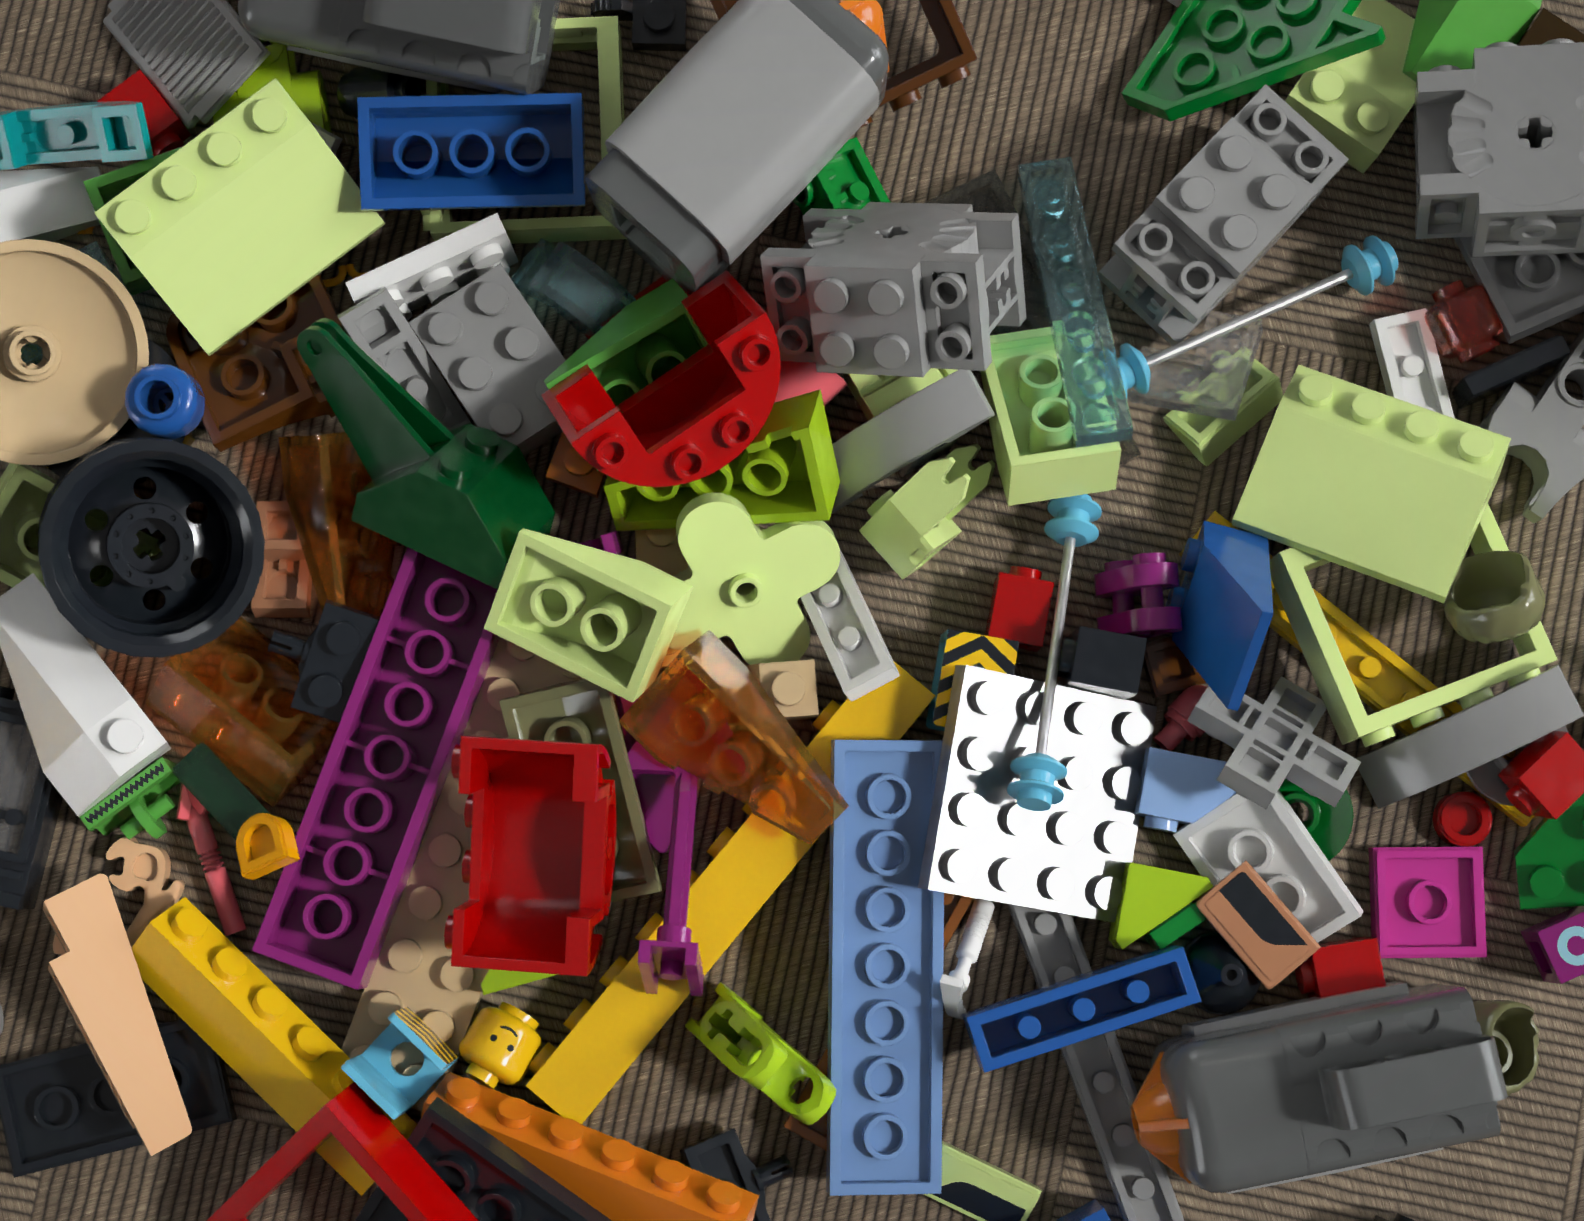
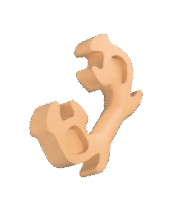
(145, 868)

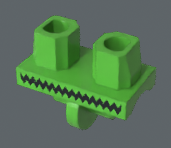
(135, 800)

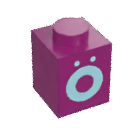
(1558, 945)

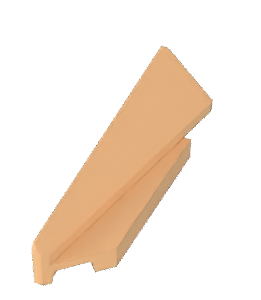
(114, 1012)

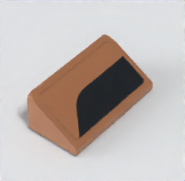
(1257, 925)

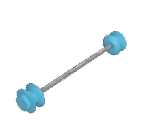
(1359, 269)
(1038, 770)

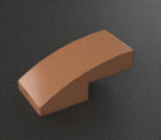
(285, 578)

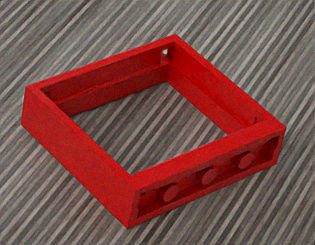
(375, 1147)

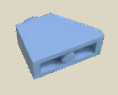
(1178, 788)

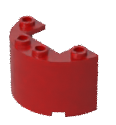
(692, 414)
(536, 855)

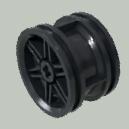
(193, 607)

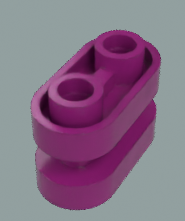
(1142, 576)

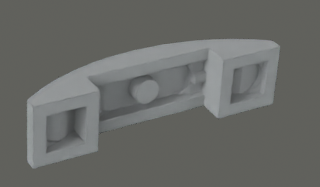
(389, 340)
(908, 432)
(1470, 737)

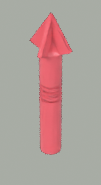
(216, 876)

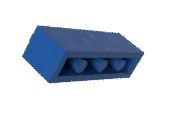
(1081, 1007)

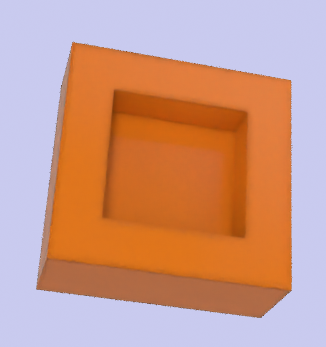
(573, 470)

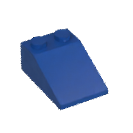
(1224, 607)

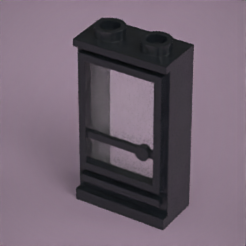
(26, 809)

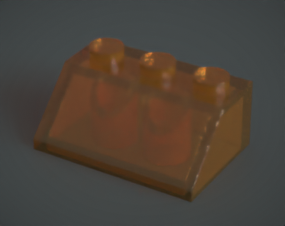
(240, 707)

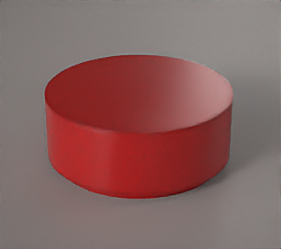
(1462, 819)

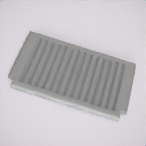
(188, 51)

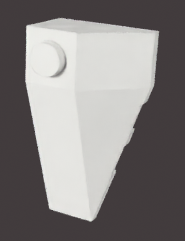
(45, 203)
(75, 708)

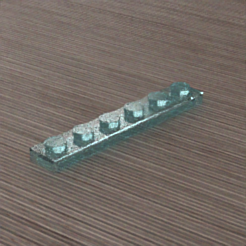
(1074, 303)

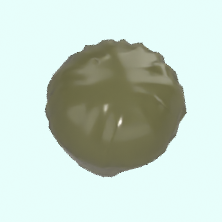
(1495, 597)
(1514, 1037)

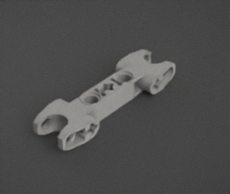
(1545, 431)

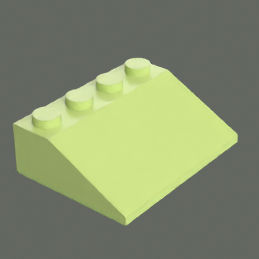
(240, 217)
(1371, 482)

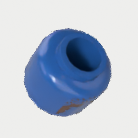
(149, 392)

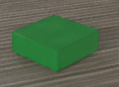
(1175, 926)

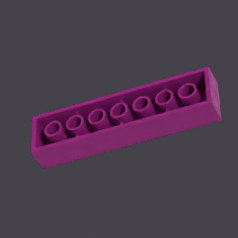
(382, 774)

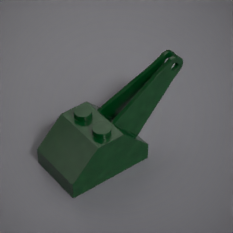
(431, 488)

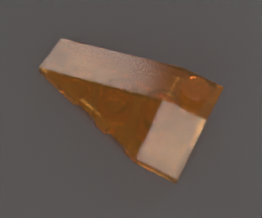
(726, 730)

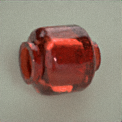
(1463, 322)

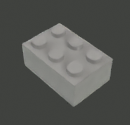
(494, 357)

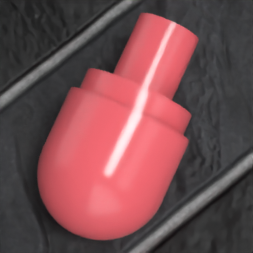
(1177, 717)

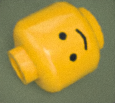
(500, 1045)

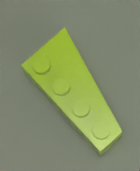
(778, 478)

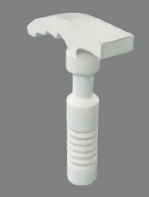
(958, 980)

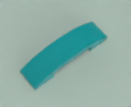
(74, 133)

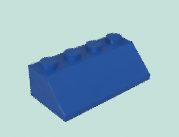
(471, 151)

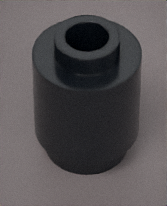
(373, 83)

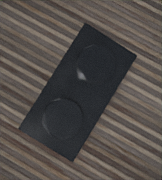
(1102, 662)

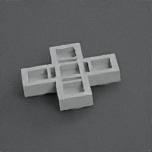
(1275, 744)

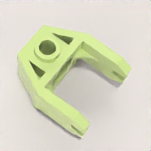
(918, 518)

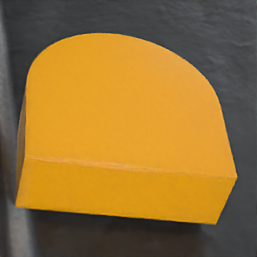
(265, 845)

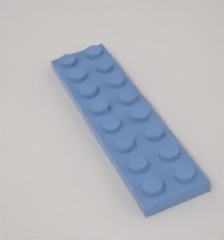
(884, 974)

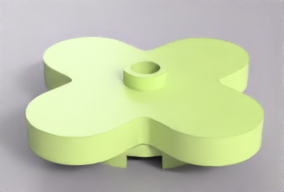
(750, 578)

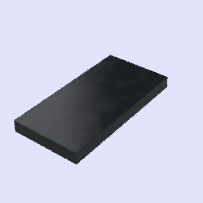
(64, 1111)

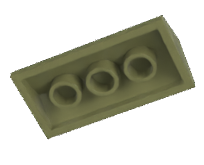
(587, 714)

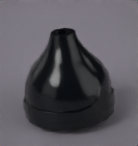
(1220, 975)

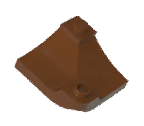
(258, 375)

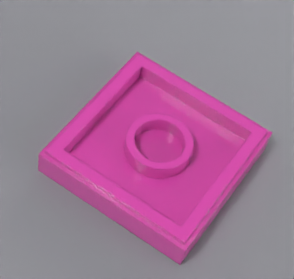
(1428, 901)

